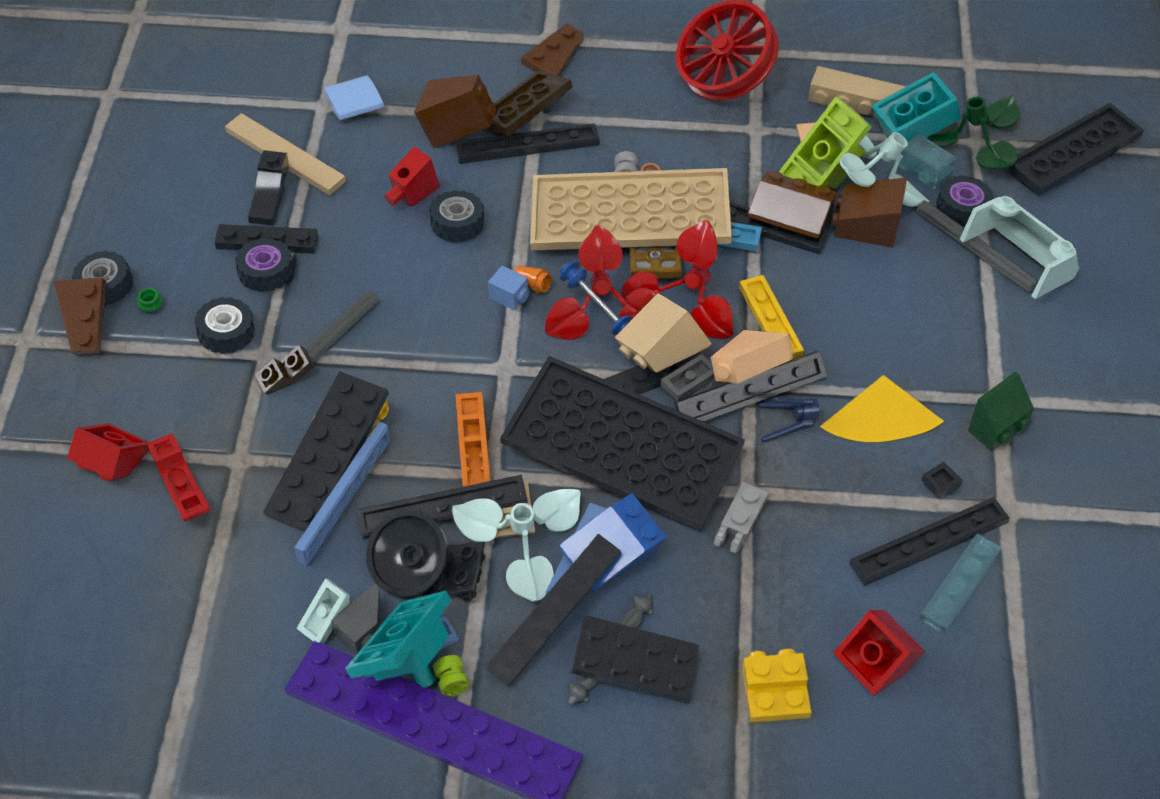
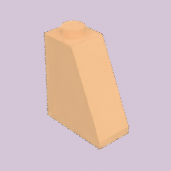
(750, 355)

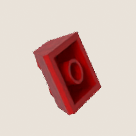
(106, 450)
(878, 651)

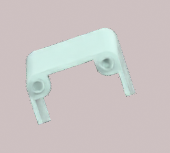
(1031, 236)

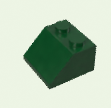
(1001, 413)

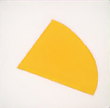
(882, 415)

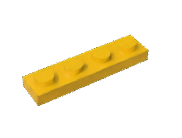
(768, 311)

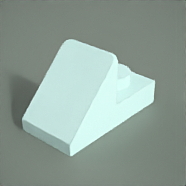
(325, 606)

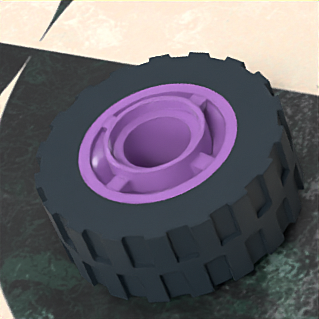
(961, 195)
(264, 264)

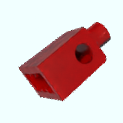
(412, 179)

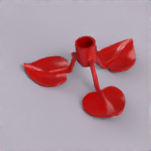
(700, 247)
(596, 253)

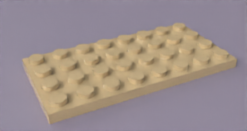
(633, 206)

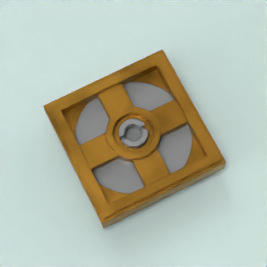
(659, 260)

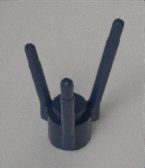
(804, 409)

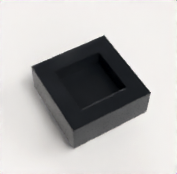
(941, 480)

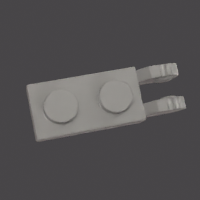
(741, 516)

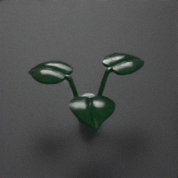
(1001, 115)

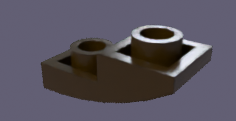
(282, 373)

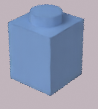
(508, 288)

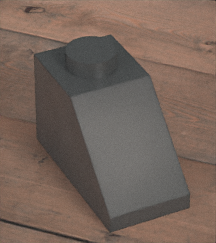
(359, 620)

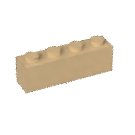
(853, 89)

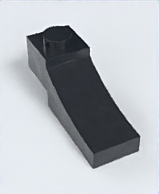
(269, 187)

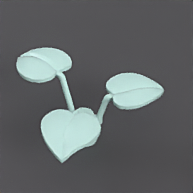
(889, 150)
(482, 517)

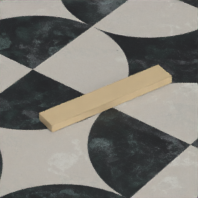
(300, 162)

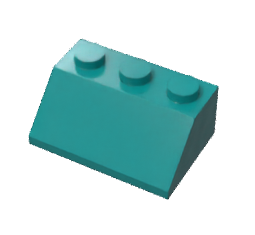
(918, 108)

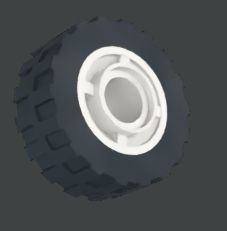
(224, 325)

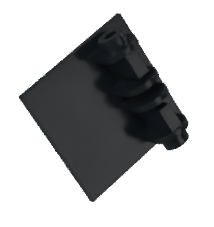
(461, 571)

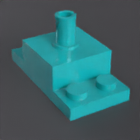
(405, 641)

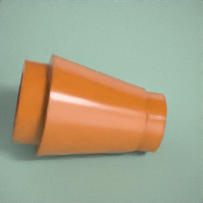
(538, 279)

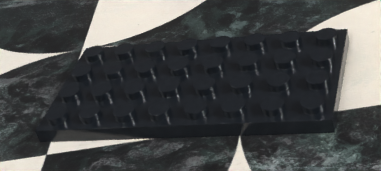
(623, 442)

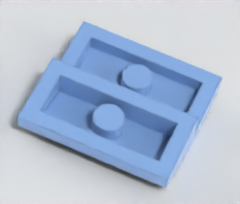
(353, 97)

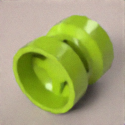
(451, 677)

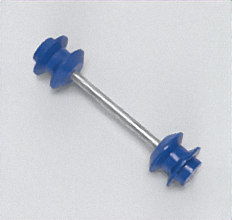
(576, 278)

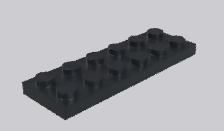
(1075, 148)
(326, 450)

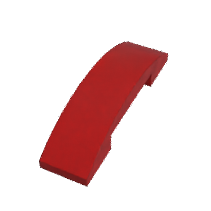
(178, 478)

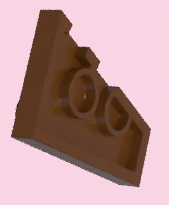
(554, 51)
(82, 312)

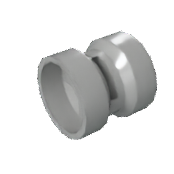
(626, 162)

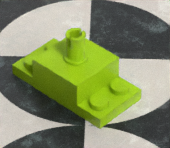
(819, 153)

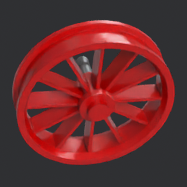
(727, 50)

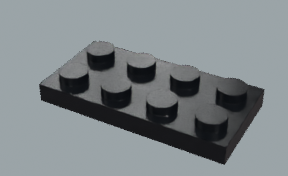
(635, 659)

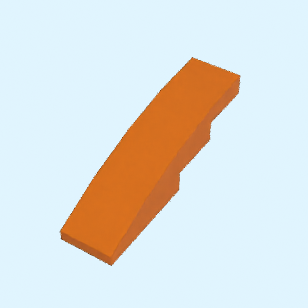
(472, 438)

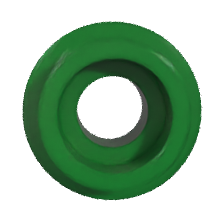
(149, 300)

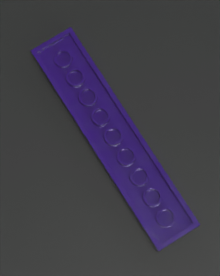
(436, 726)

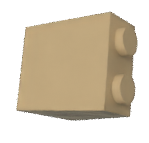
(661, 335)

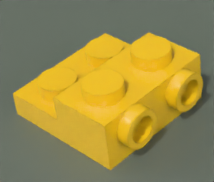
(776, 686)

